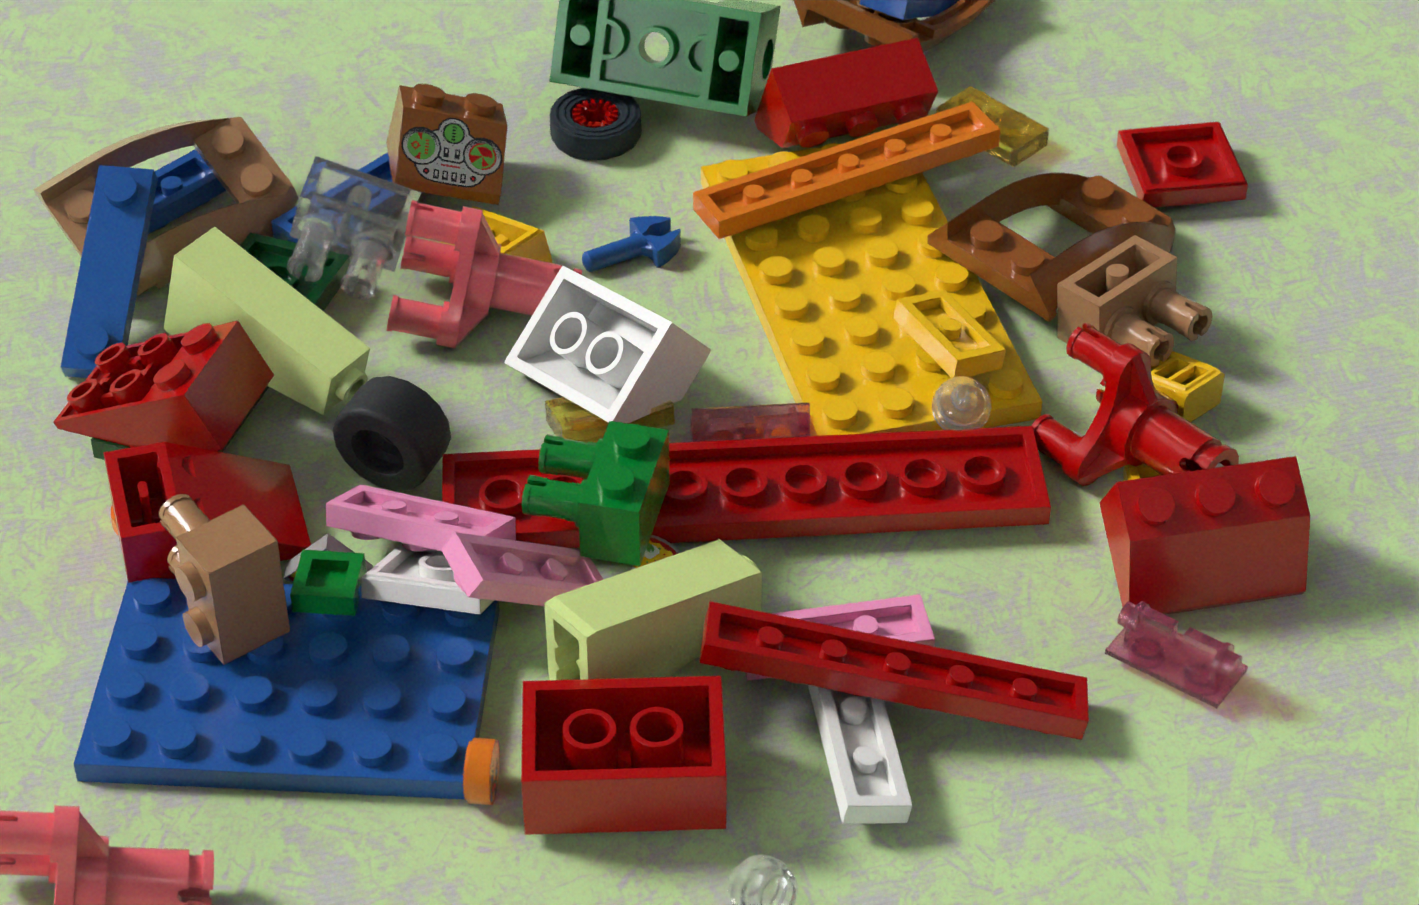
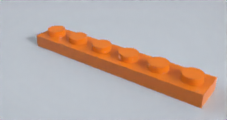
(845, 170)

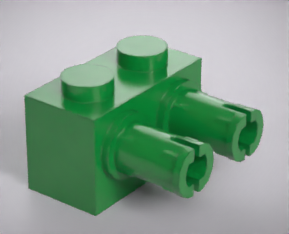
(620, 491)

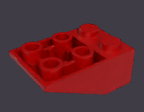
(170, 389)
(216, 482)

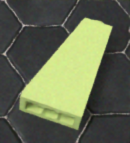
(302, 345)
(646, 617)

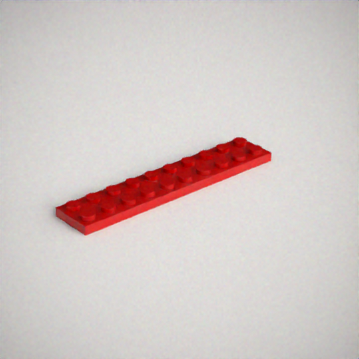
(798, 486)

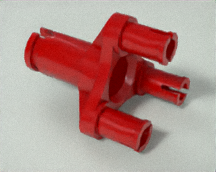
(1132, 422)

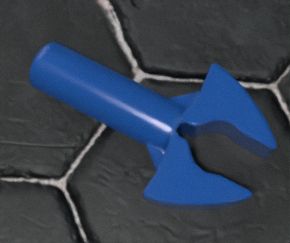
(648, 237)

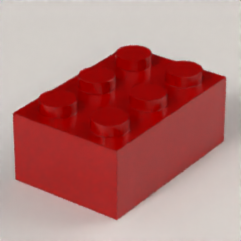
(623, 755)

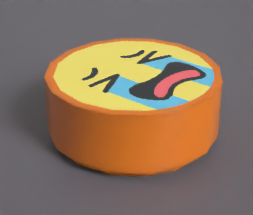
(481, 771)

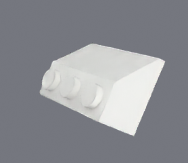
(605, 350)

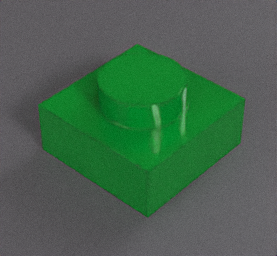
(328, 582)

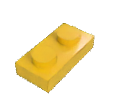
(949, 334)

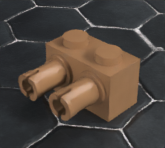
(1127, 296)
(228, 576)

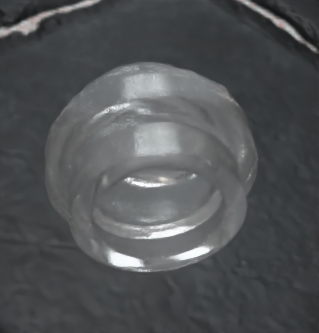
(961, 404)
(762, 882)

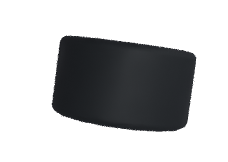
(392, 433)

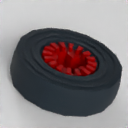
(595, 124)

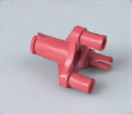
(474, 267)
(93, 872)

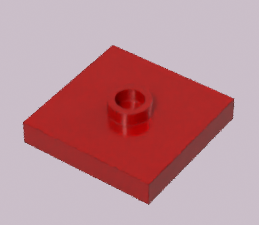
(1182, 164)

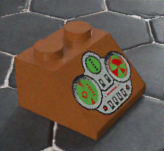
(448, 143)

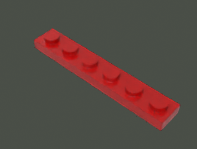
(895, 670)

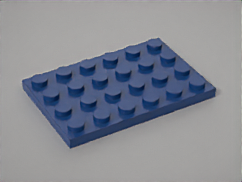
(324, 709)

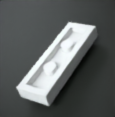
(861, 757)

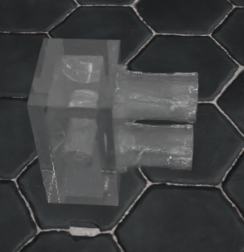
(353, 217)

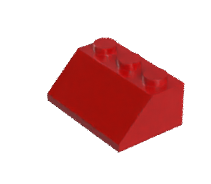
(846, 94)
(1209, 536)

